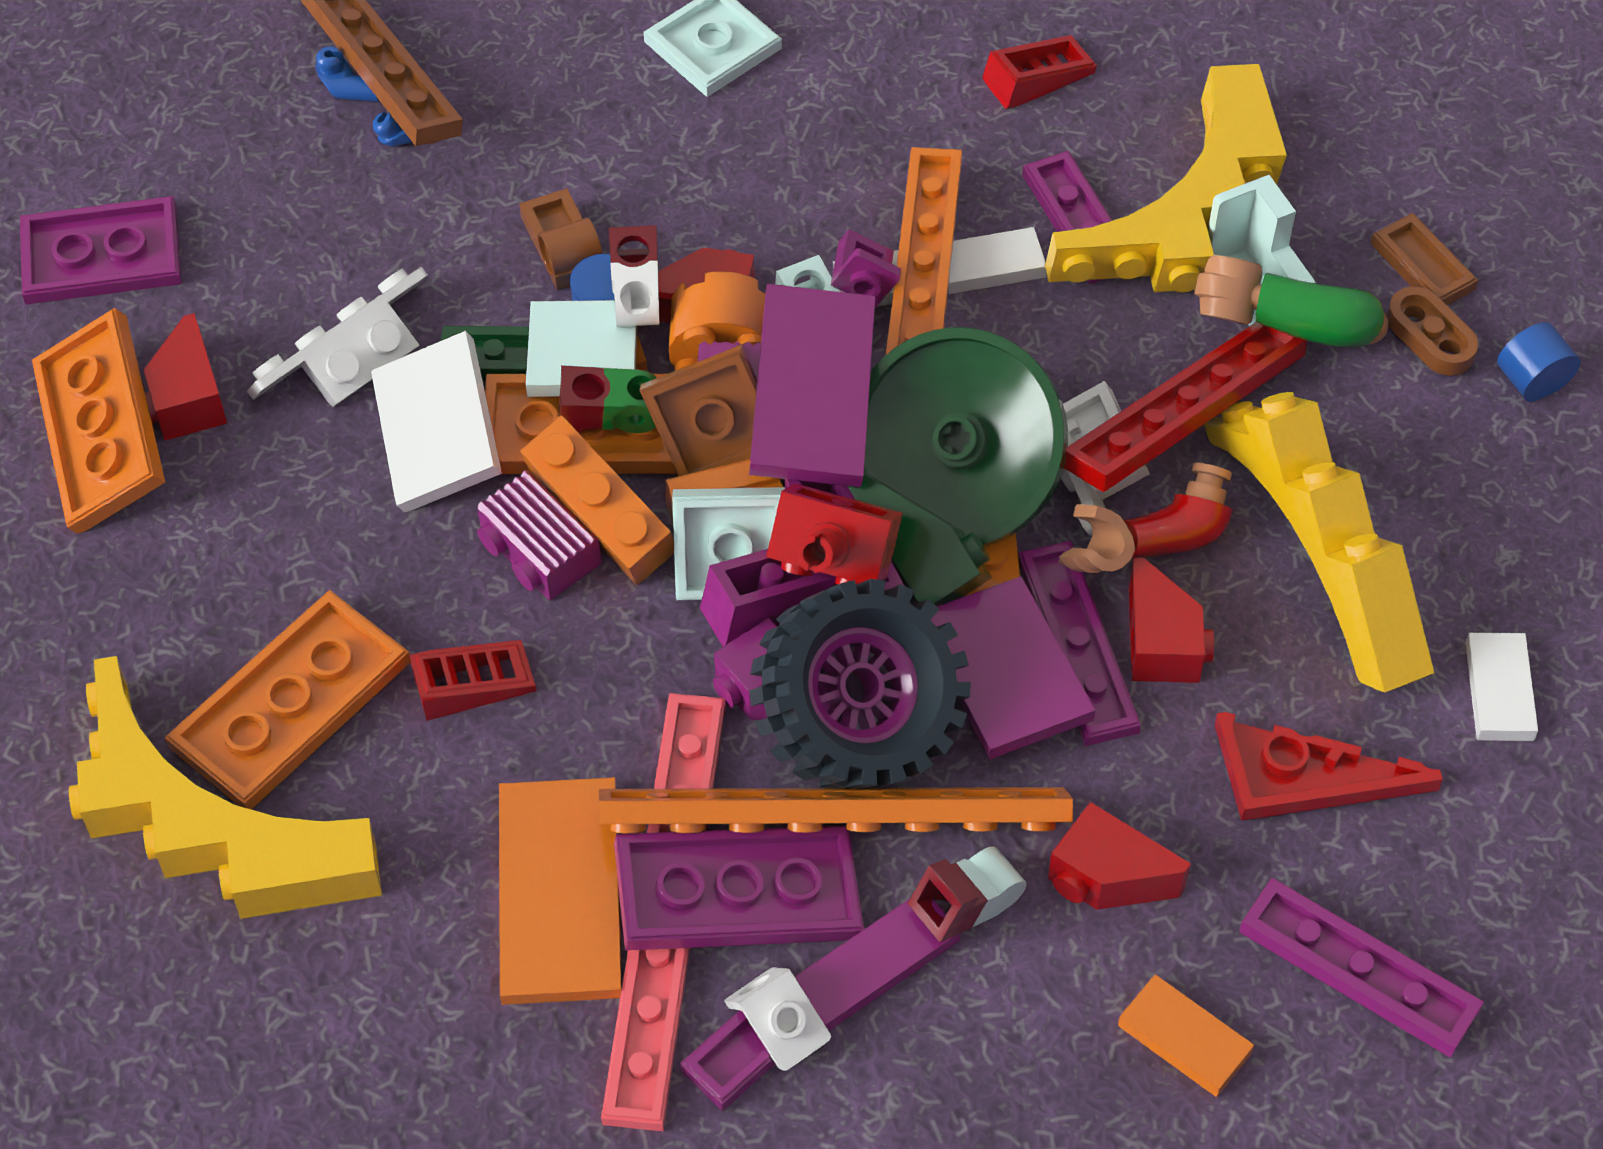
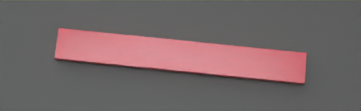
(657, 977)

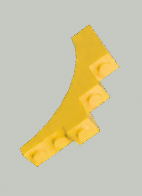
(1171, 234)
(1330, 514)
(261, 858)

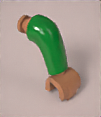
(1299, 308)

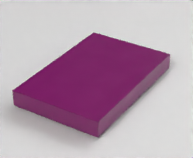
(99, 250)
(1015, 669)

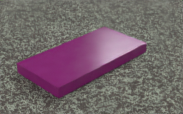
(813, 386)
(736, 888)

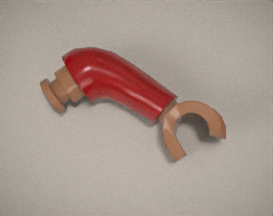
(1180, 527)

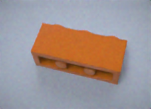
(599, 499)

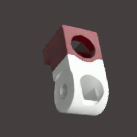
(635, 276)

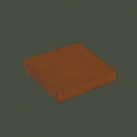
(705, 411)

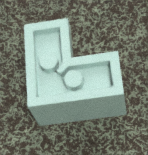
(1256, 226)

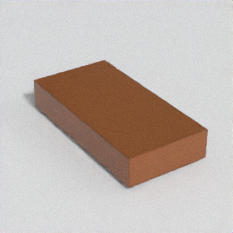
(1423, 259)

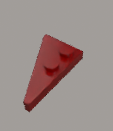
(1301, 773)

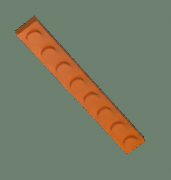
(808, 808)

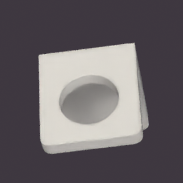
(781, 1016)

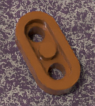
(1435, 332)

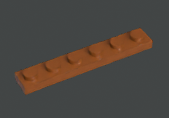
(388, 69)

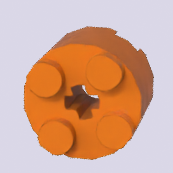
(716, 310)

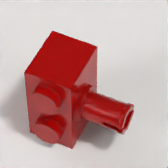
(832, 535)

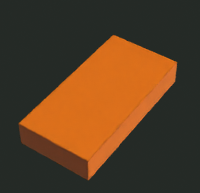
(1185, 1035)

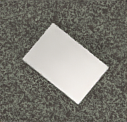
(435, 422)

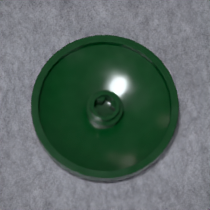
(967, 430)

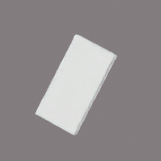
(1501, 687)

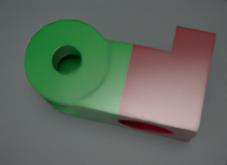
(604, 399)

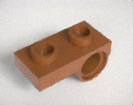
(559, 234)

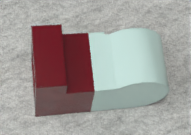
(973, 887)

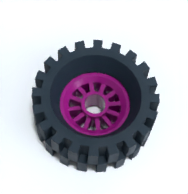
(915, 662)

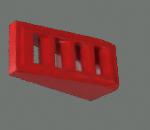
(1016, 87)
(461, 697)

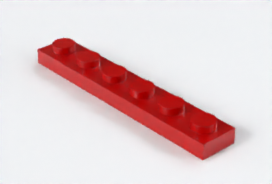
(1181, 405)

